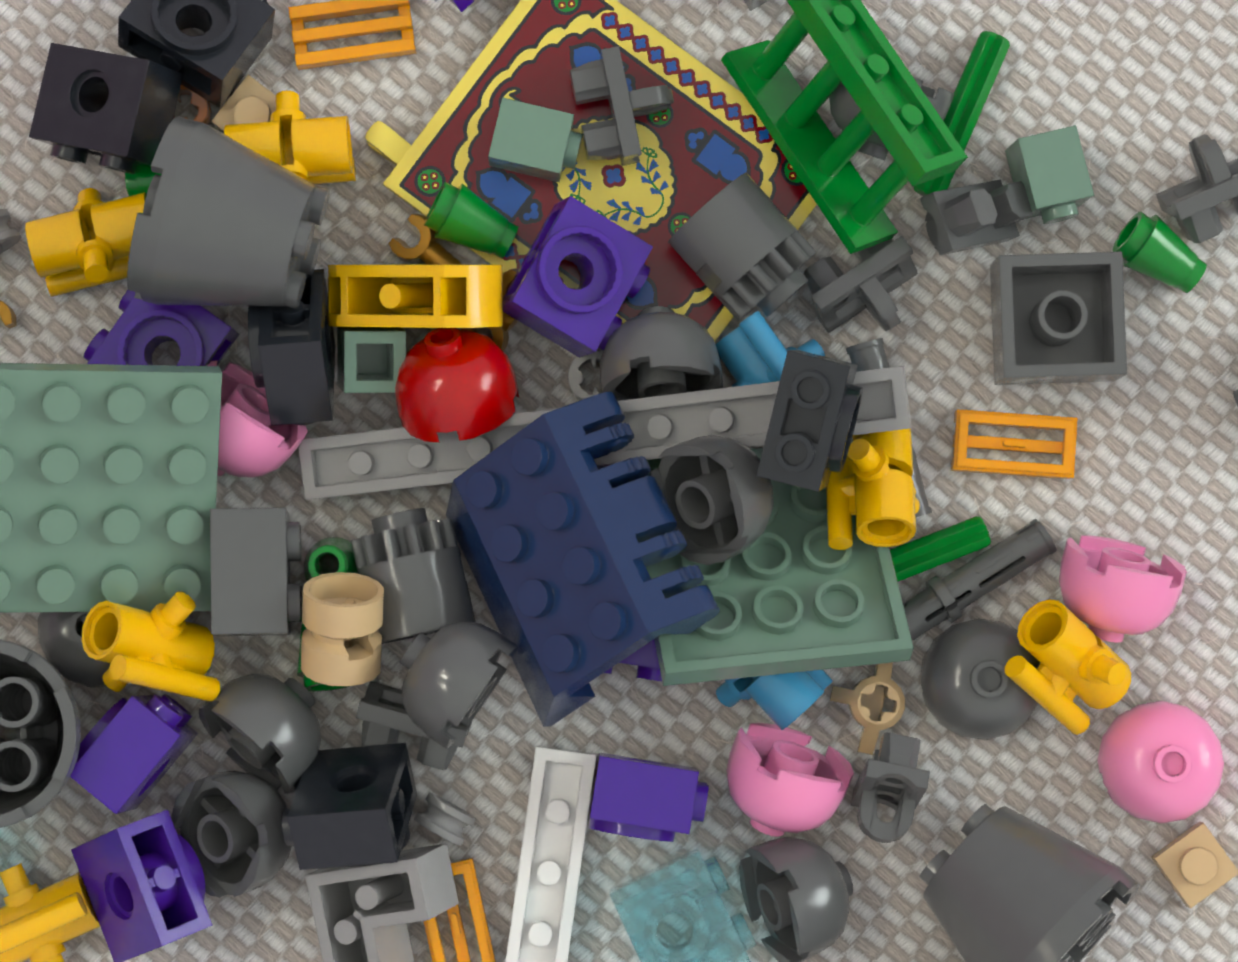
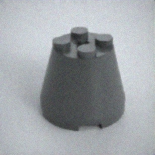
(223, 225)
(50, 733)
(1022, 891)

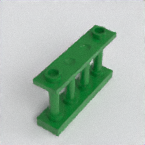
(888, 105)

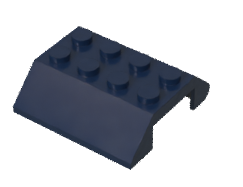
(569, 551)

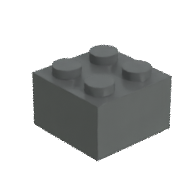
(1058, 318)
(252, 571)

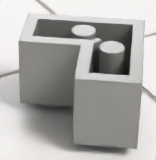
(366, 908)

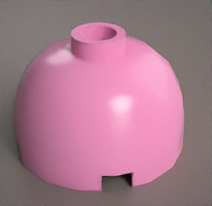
(246, 437)
(1118, 587)
(1160, 762)
(783, 781)

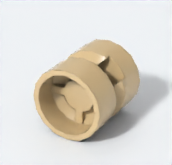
(342, 629)

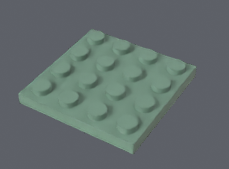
(106, 484)
(790, 602)

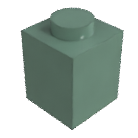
(534, 140)
(1052, 173)
(369, 358)

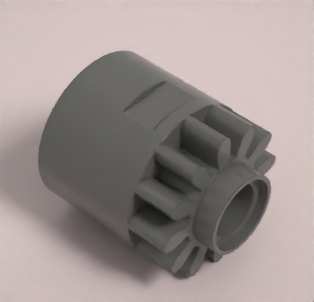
(744, 249)
(419, 573)

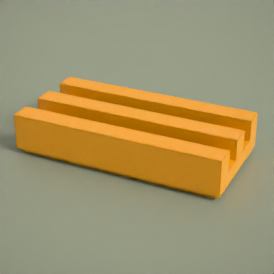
(350, 54)
(962, 441)
(469, 873)

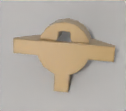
(867, 702)

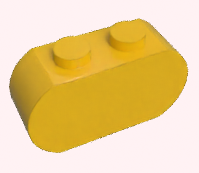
(415, 295)

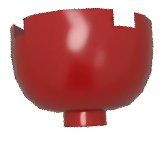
(455, 384)

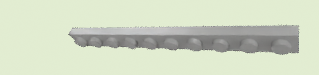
(743, 413)

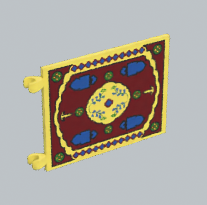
(685, 150)

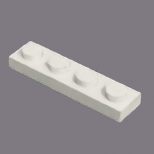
(551, 856)

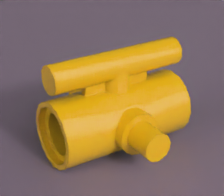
(308, 147)
(84, 244)
(875, 489)
(152, 647)
(1070, 665)
(41, 920)

